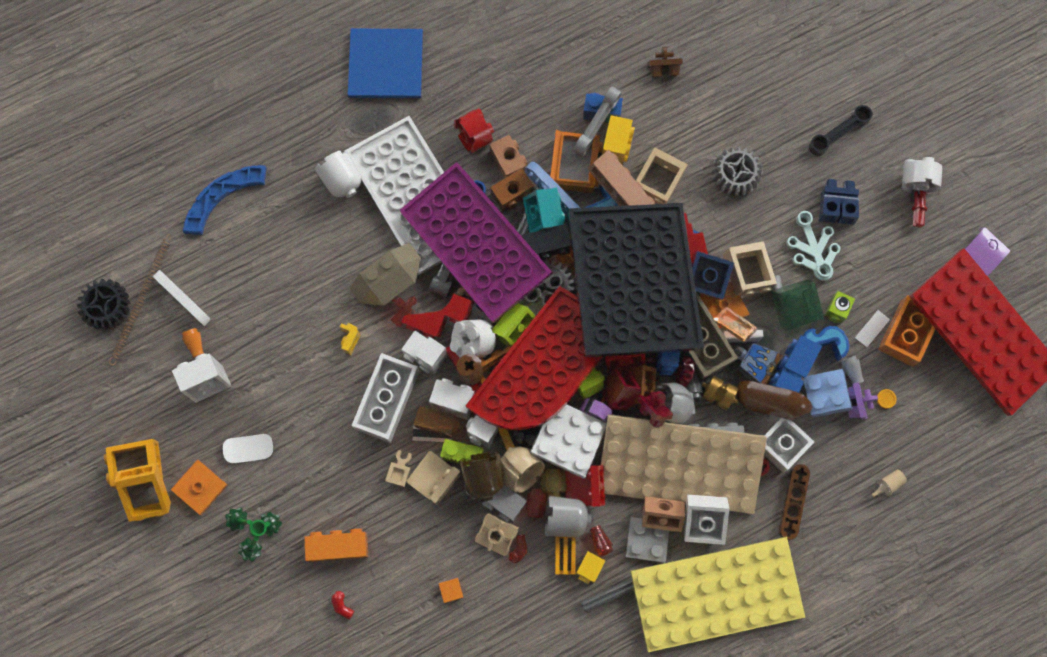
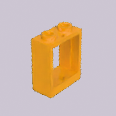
(153, 456)
(137, 476)

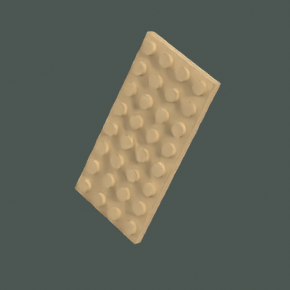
(681, 462)

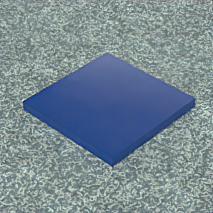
(385, 63)

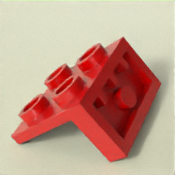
(588, 489)

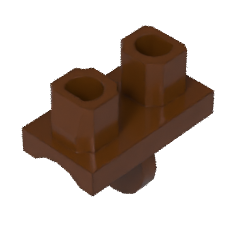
(656, 65)

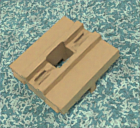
(506, 530)

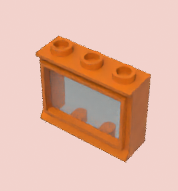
(569, 167)

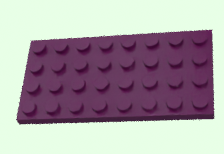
(475, 242)

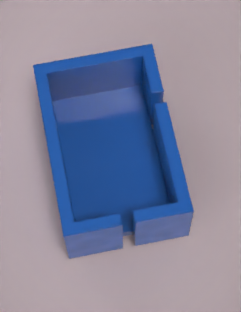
(796, 365)

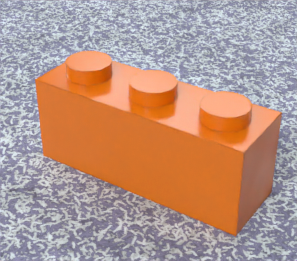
(336, 545)

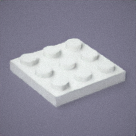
(569, 440)

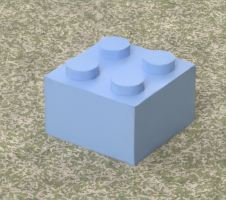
(828, 393)

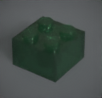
(797, 304)

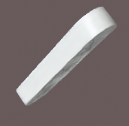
(181, 297)

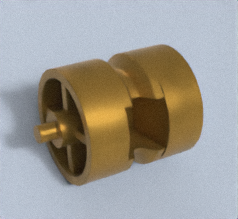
(720, 393)

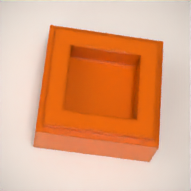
(451, 590)

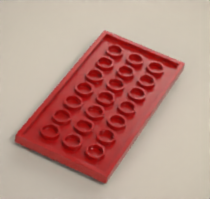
(984, 331)

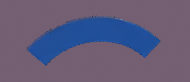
(218, 190)

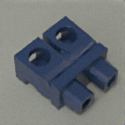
(839, 203)

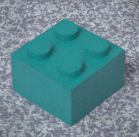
(543, 209)

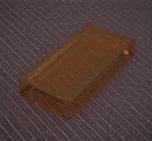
(735, 324)

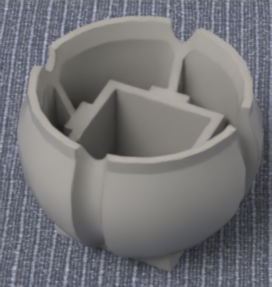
(678, 401)

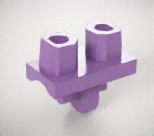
(860, 411)

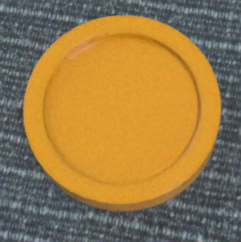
(886, 399)

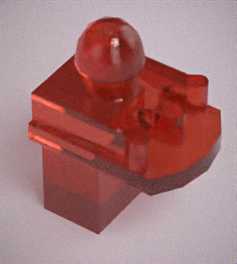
(405, 309)

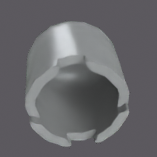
(566, 517)

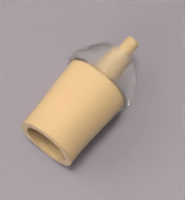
(889, 484)

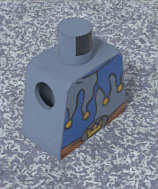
(757, 362)

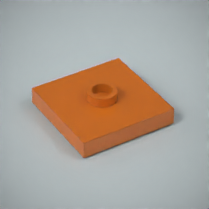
(731, 301)
(199, 487)

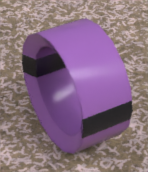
(595, 409)

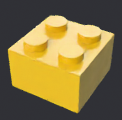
(619, 137)

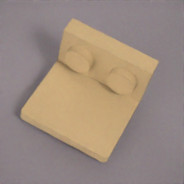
(433, 477)

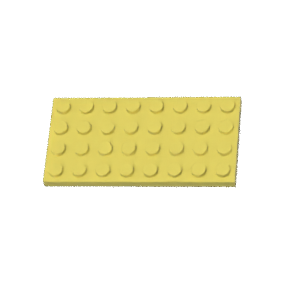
(717, 594)

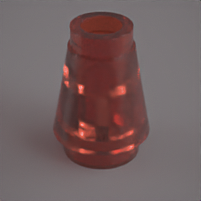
(601, 542)

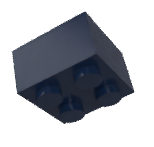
(711, 275)

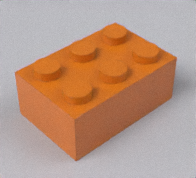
(907, 334)

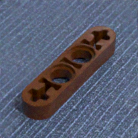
(798, 503)

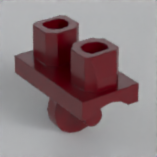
(655, 406)

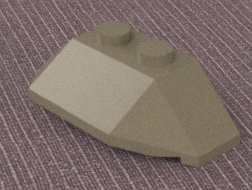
(387, 276)

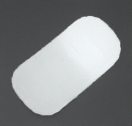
(248, 448)

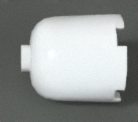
(339, 174)

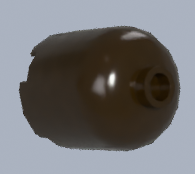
(483, 475)

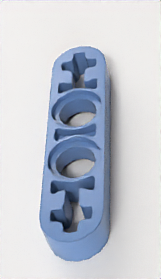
(544, 181)

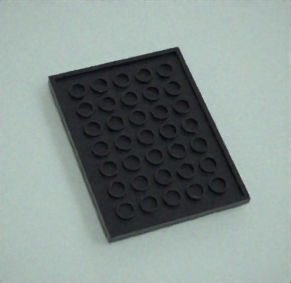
(634, 280)

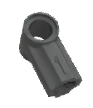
(443, 282)

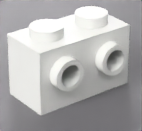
(481, 432)

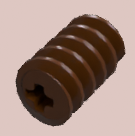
(470, 362)

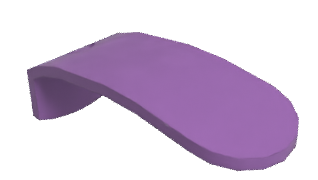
(987, 250)

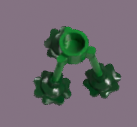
(268, 524)

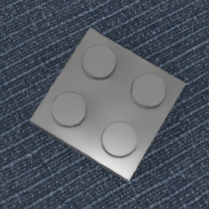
(646, 542)

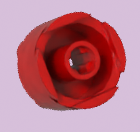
(474, 130)

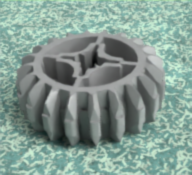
(745, 174)

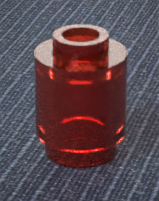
(536, 503)

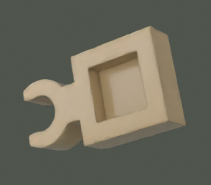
(398, 472)

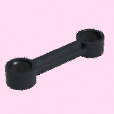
(840, 130)

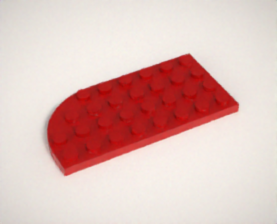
(538, 370)

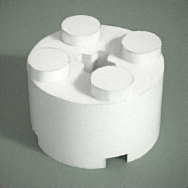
(922, 175)
(473, 338)

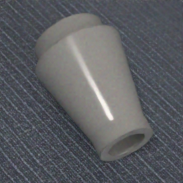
(853, 369)

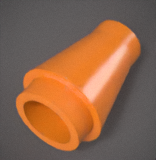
(193, 341)

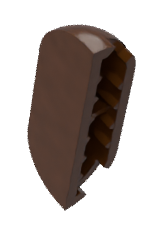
(772, 400)

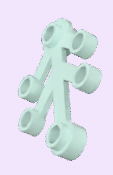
(813, 248)

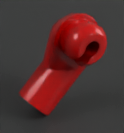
(339, 607)

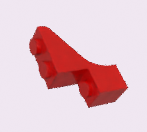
(434, 322)

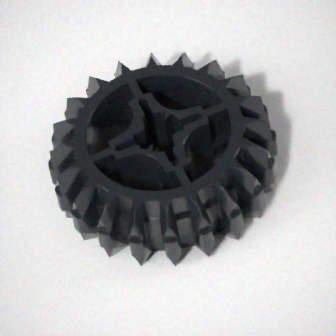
(96, 291)

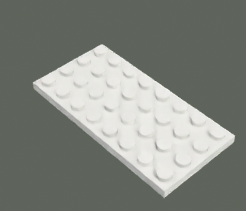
(395, 170)

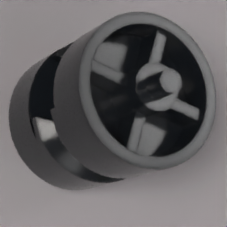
(525, 436)

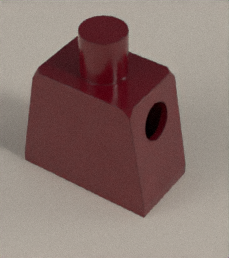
(620, 389)

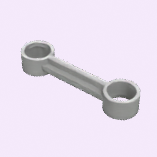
(586, 139)

